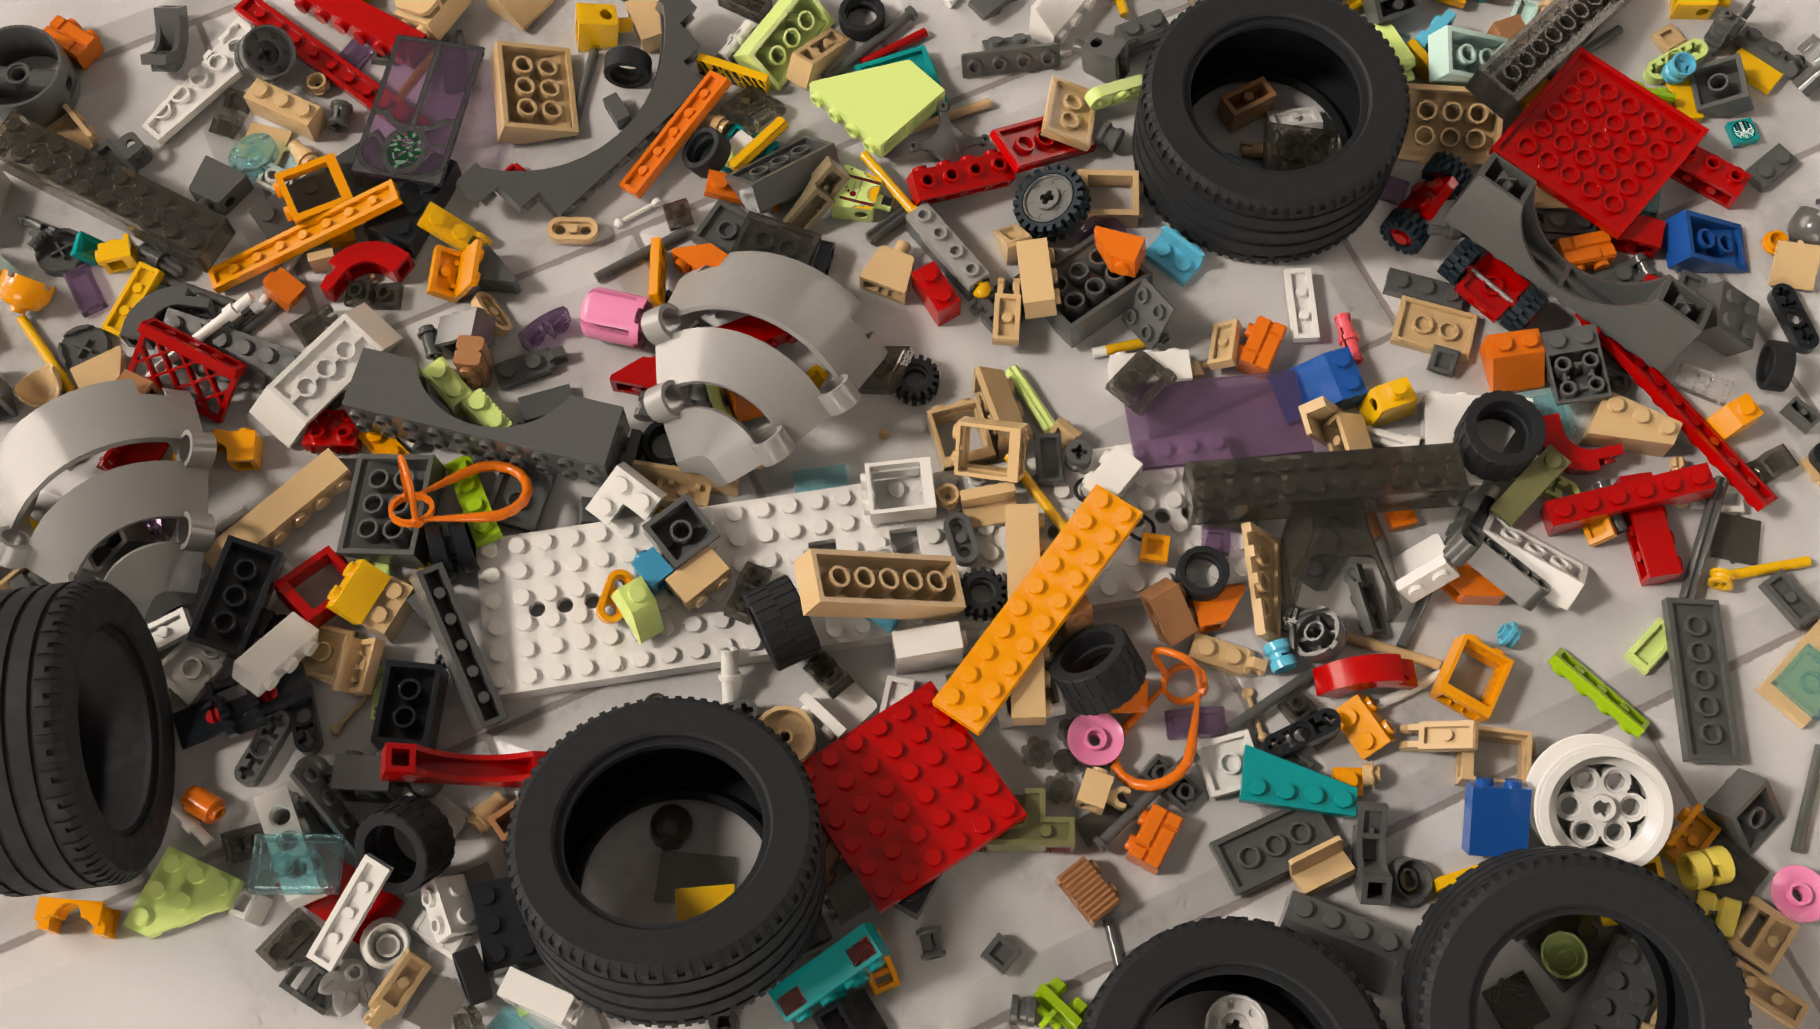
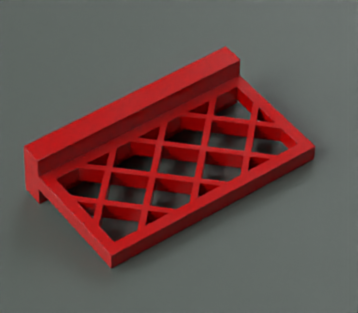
(198, 352)

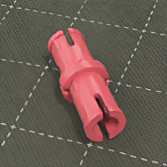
(1348, 336)

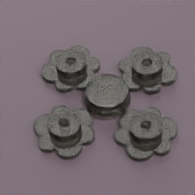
(1063, 762)

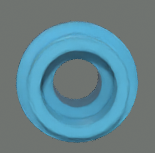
(1508, 634)

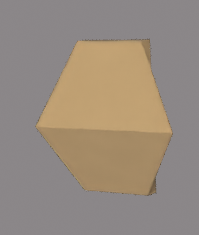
(1006, 241)

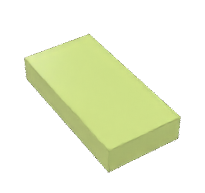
(1648, 648)

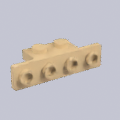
(676, 483)

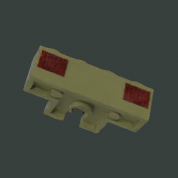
(1038, 831)

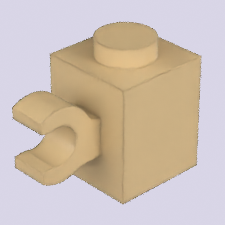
(1096, 791)

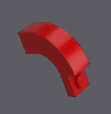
(365, 259)
(1582, 460)
(1364, 672)

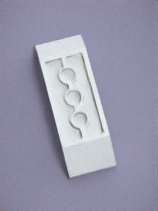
(321, 373)

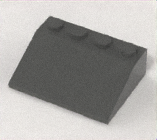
(1089, 292)
(366, 526)

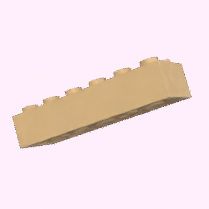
(878, 585)

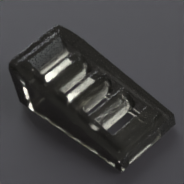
(238, 835)

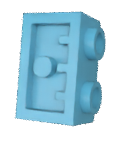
(1175, 255)

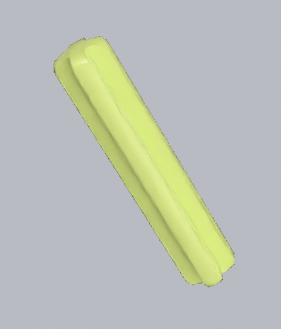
(1030, 398)

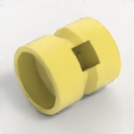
(1705, 868)
(1726, 910)

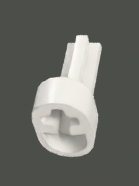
(1391, 439)

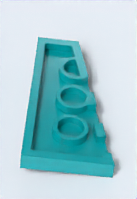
(1285, 785)

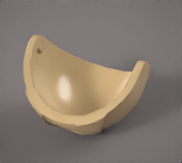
(39, 386)

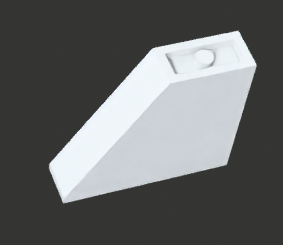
(1441, 415)

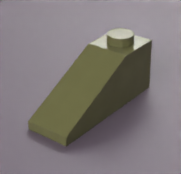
(1530, 485)

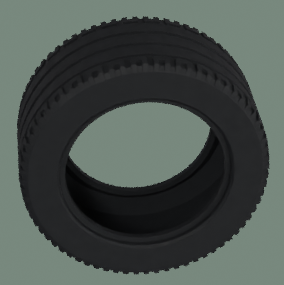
(1254, 210)
(649, 757)
(1508, 893)
(1239, 957)

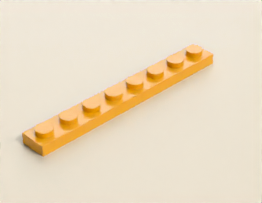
(304, 236)

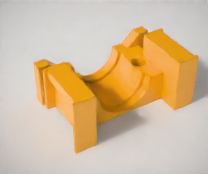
(52, 911)

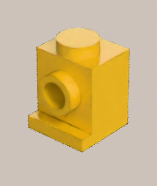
(117, 254)

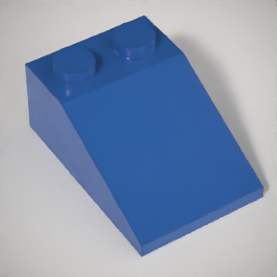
(1704, 244)
(1331, 376)

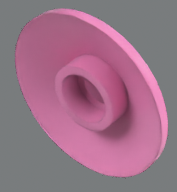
(1103, 728)
(1802, 882)

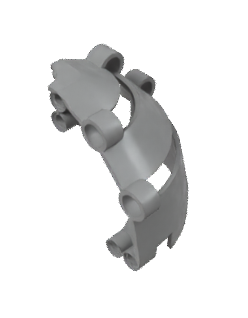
(785, 295)
(88, 423)

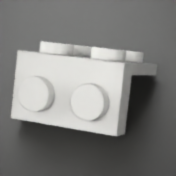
(1423, 569)
(838, 715)

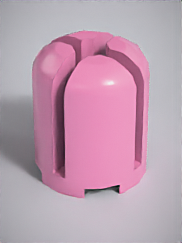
(614, 316)

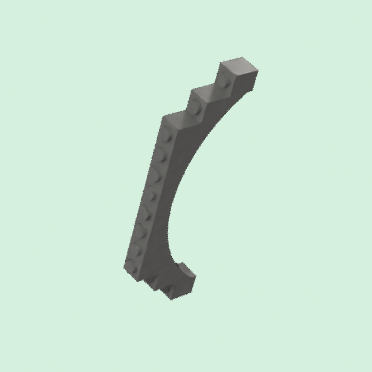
(568, 183)

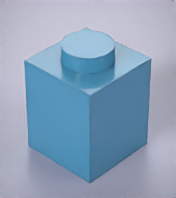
(652, 569)

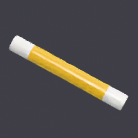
(1118, 347)

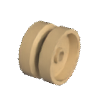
(793, 726)

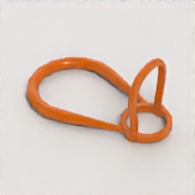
(409, 495)
(1191, 745)

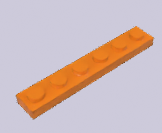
(674, 134)

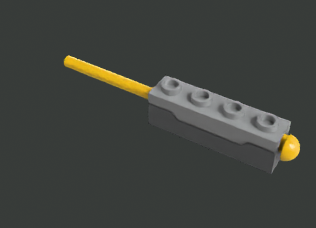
(938, 240)

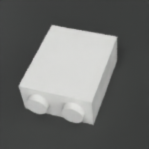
(928, 647)

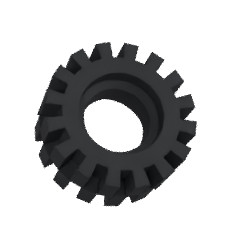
(921, 393)
(989, 579)

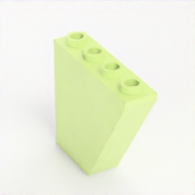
(879, 103)

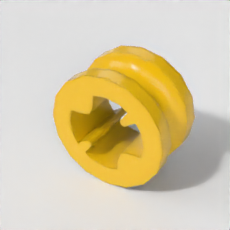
(1721, 579)

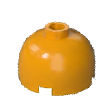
(24, 293)

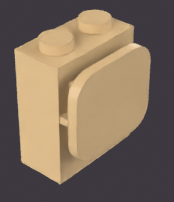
(430, 16)

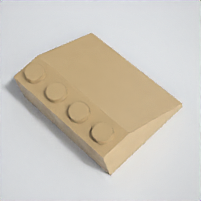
(533, 92)
(1451, 122)

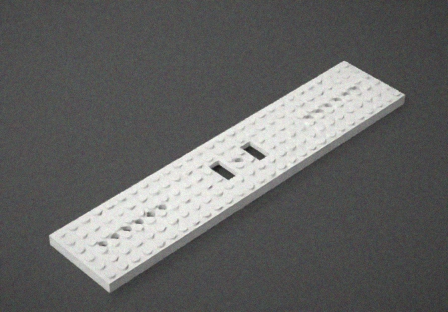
(571, 563)

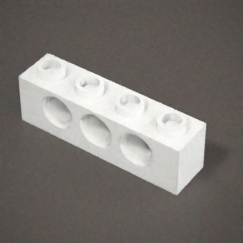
(270, 809)

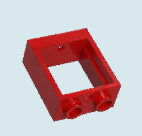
(293, 601)

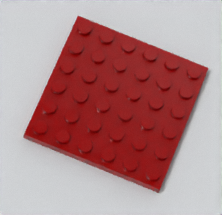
(1599, 142)
(908, 797)

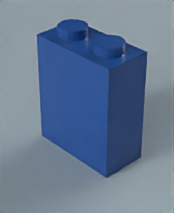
(1496, 816)

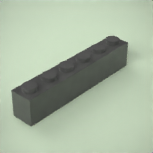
(458, 647)

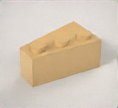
(1632, 424)

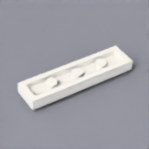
(349, 912)

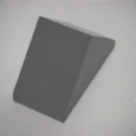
(495, 274)

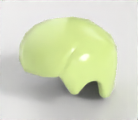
(1564, 955)

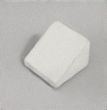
(251, 907)

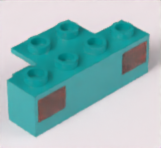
(831, 974)

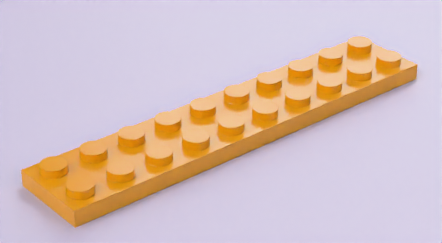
(1037, 610)

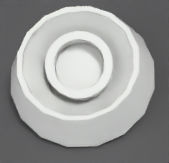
(384, 942)

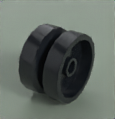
(450, 548)

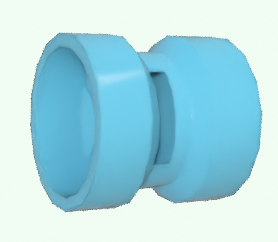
(1678, 68)
(1280, 656)

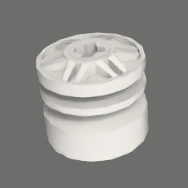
(1235, 1009)

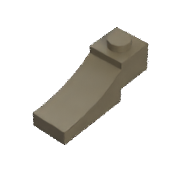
(818, 194)

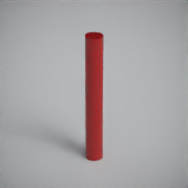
(897, 46)

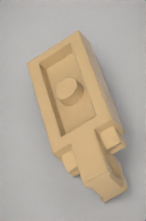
(1225, 656)
(396, 988)

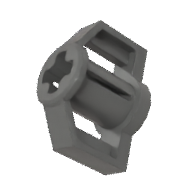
(300, 992)

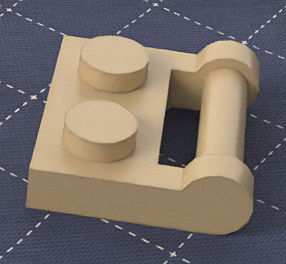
(1769, 941)

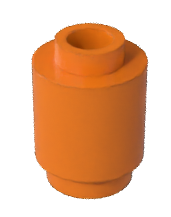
(203, 804)

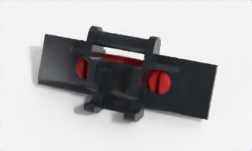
(239, 715)

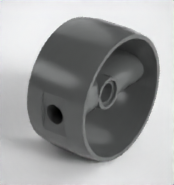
(45, 87)

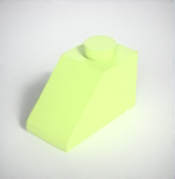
(639, 609)

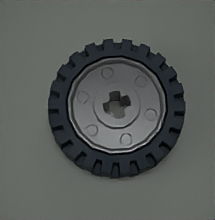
(1052, 202)

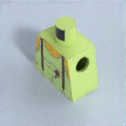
(860, 197)

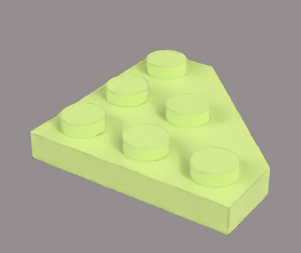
(181, 894)

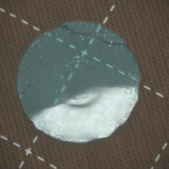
(253, 154)

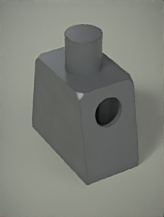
(1103, 57)
(219, 186)

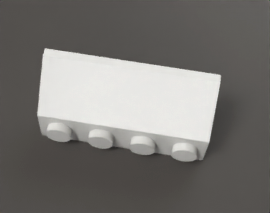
(1054, 18)
(1558, 569)

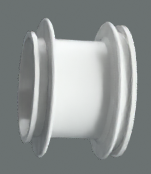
(1553, 778)

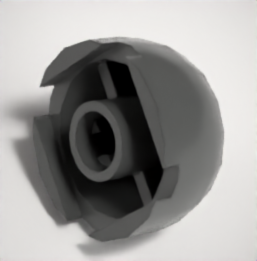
(1805, 226)
(1318, 634)

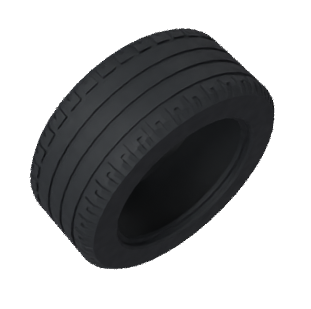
(80, 739)

